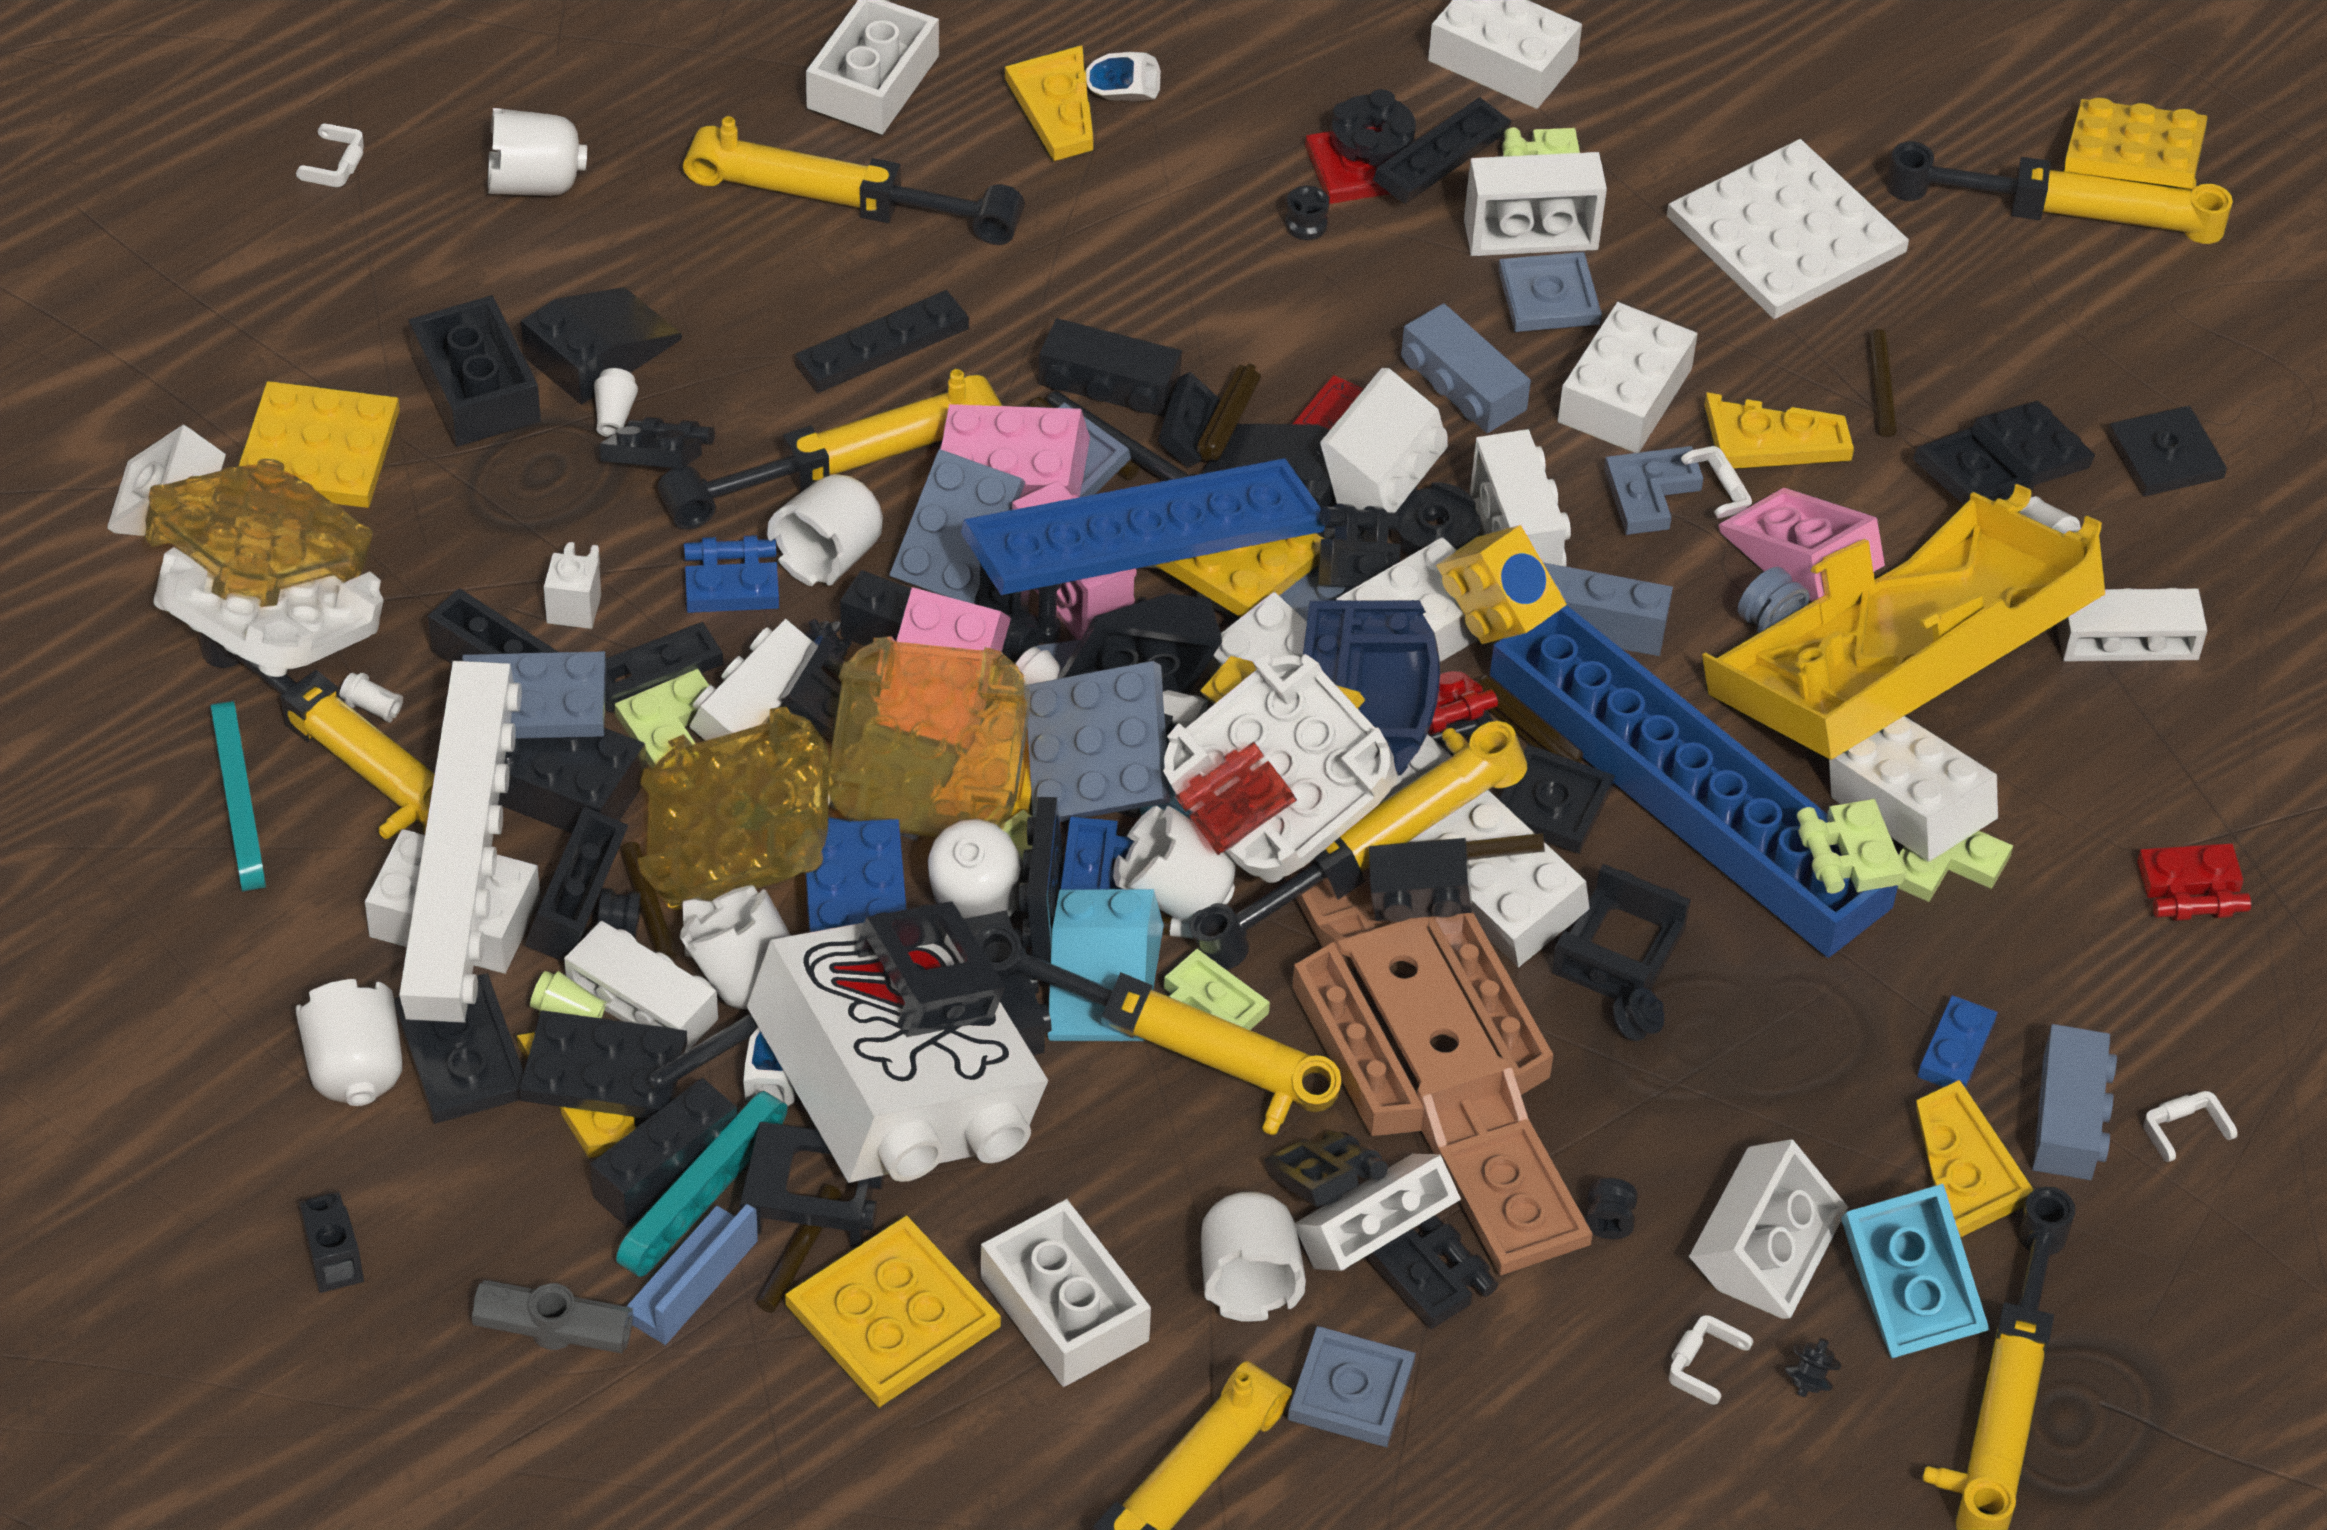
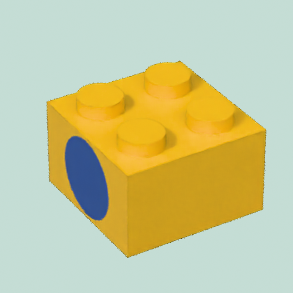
(1500, 585)

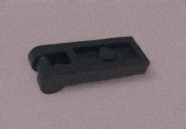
(660, 662)

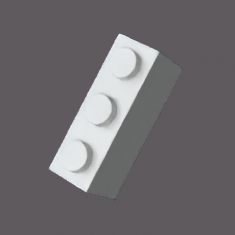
(2136, 627)
(751, 684)
(641, 983)
(1377, 1212)

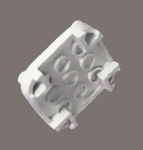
(299, 630)
(1315, 743)

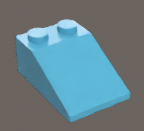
(1099, 938)
(1915, 1271)

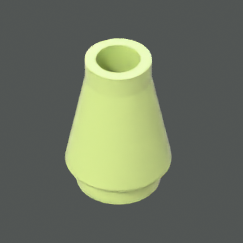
(565, 996)

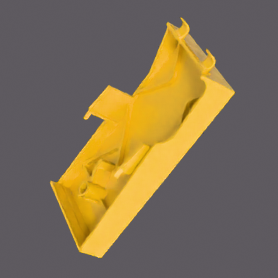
(1913, 633)

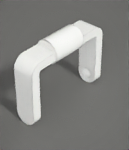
(347, 163)
(1727, 477)
(2182, 1107)
(1689, 1347)

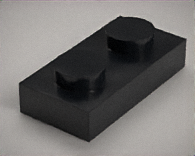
(1187, 418)

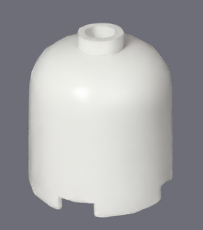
(534, 154)
(826, 529)
(1176, 863)
(976, 869)
(734, 941)
(351, 1041)
(1251, 1256)

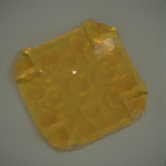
(257, 530)
(928, 736)
(737, 810)

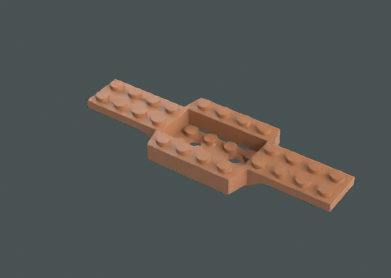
(1465, 1097)

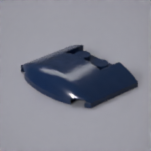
(1386, 656)

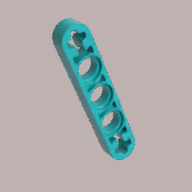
(238, 796)
(698, 1186)

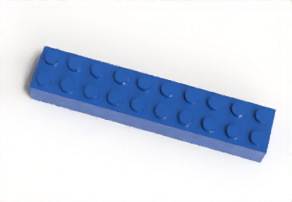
(1683, 772)

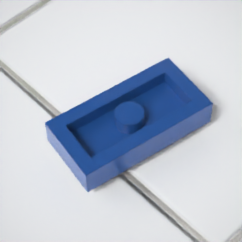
(1957, 1043)

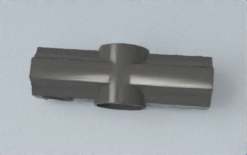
(579, 1319)

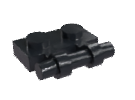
(657, 443)
(1351, 561)
(1325, 1169)
(1424, 1279)

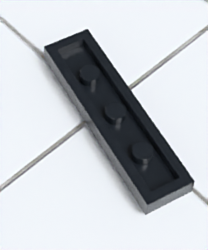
(1441, 150)
(881, 341)

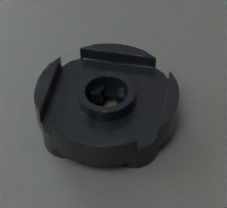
(1372, 110)
(1440, 501)

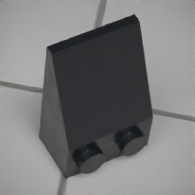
(593, 332)
(1271, 442)
(1168, 629)

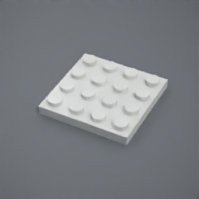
(1787, 228)

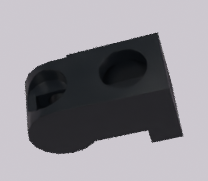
(331, 1242)

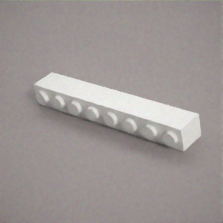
(459, 842)

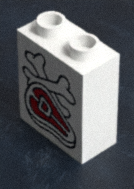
(871, 1090)

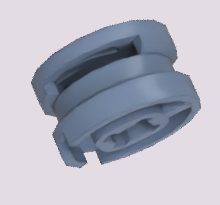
(1772, 598)

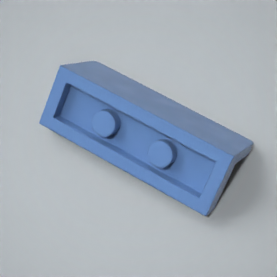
(694, 1272)

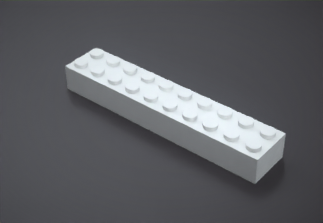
(1515, 897)

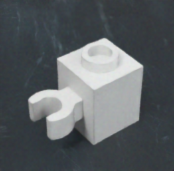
(573, 588)

